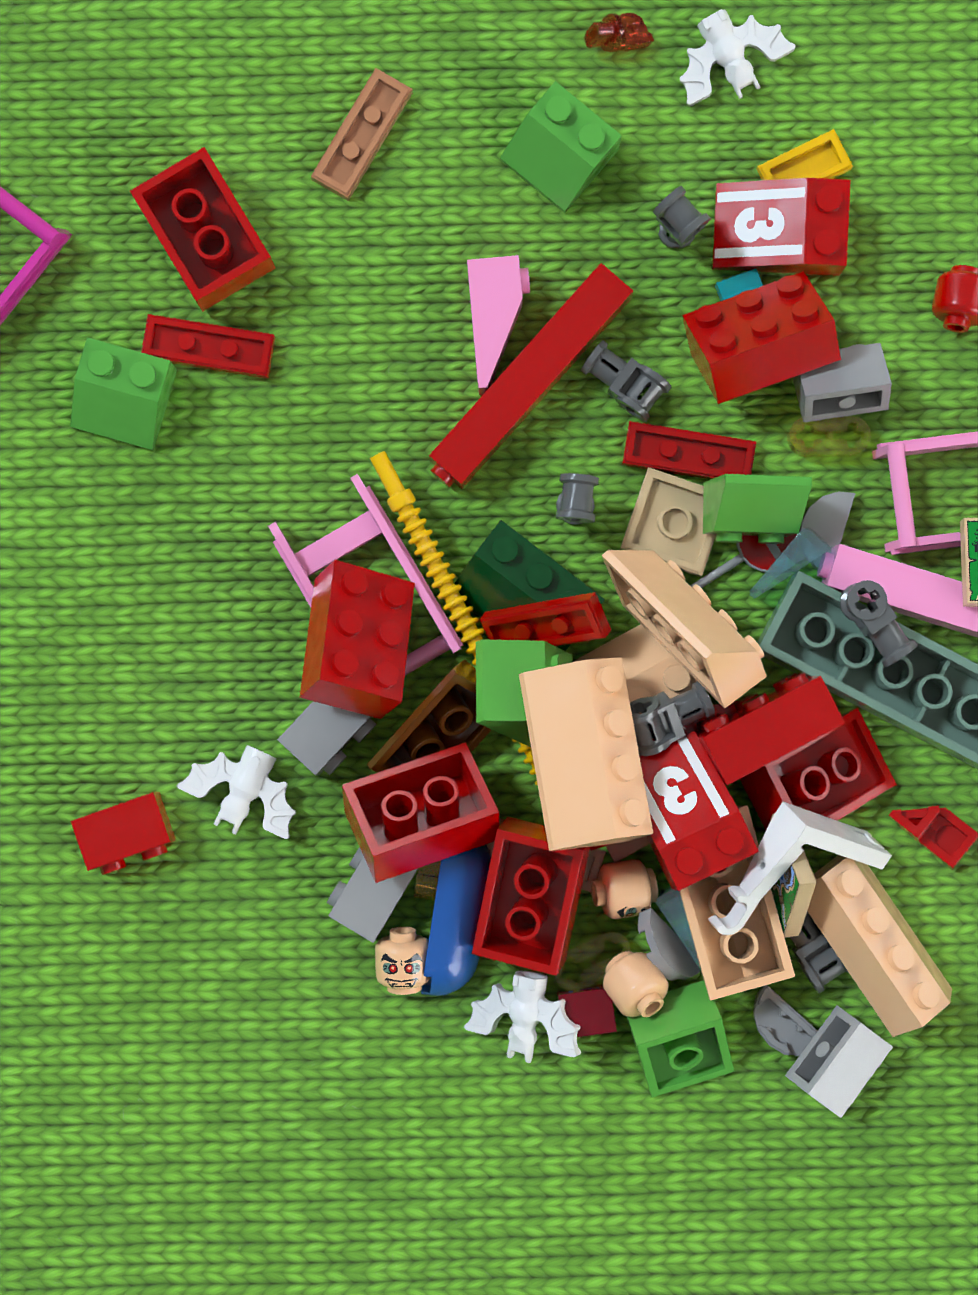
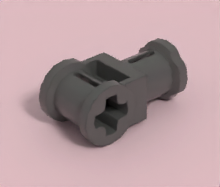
(679, 220)
(626, 380)
(576, 501)
(878, 622)
(666, 717)
(814, 954)

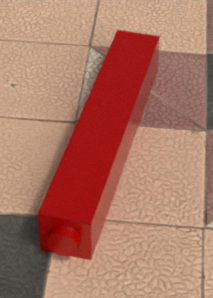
(529, 377)

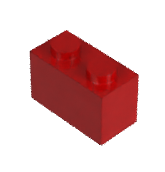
(123, 832)

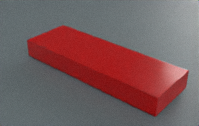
(209, 346)
(686, 451)
(553, 621)

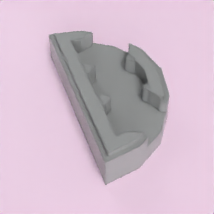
(828, 518)
(666, 947)
(780, 1023)

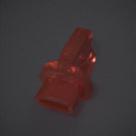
(619, 33)

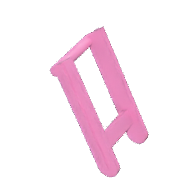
(896, 453)
(348, 539)

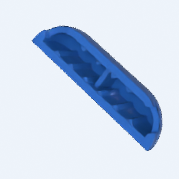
(455, 921)

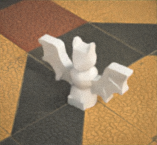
(726, 47)
(246, 782)
(526, 1009)

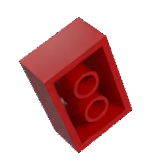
(203, 229)
(761, 337)
(357, 639)
(769, 726)
(420, 812)
(529, 899)

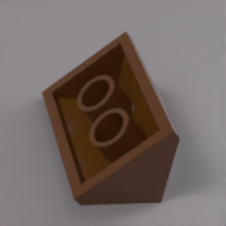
(438, 723)

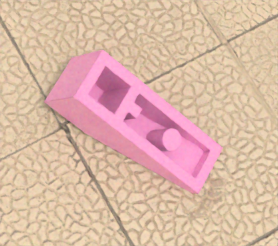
(495, 302)

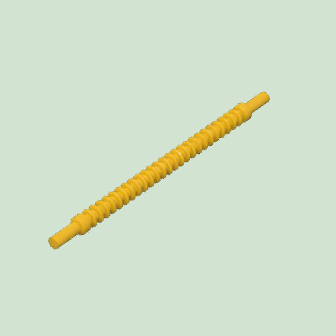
(402, 501)

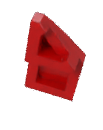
(938, 832)

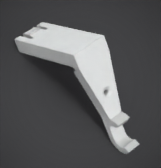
(782, 845)

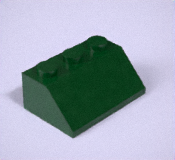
(514, 573)

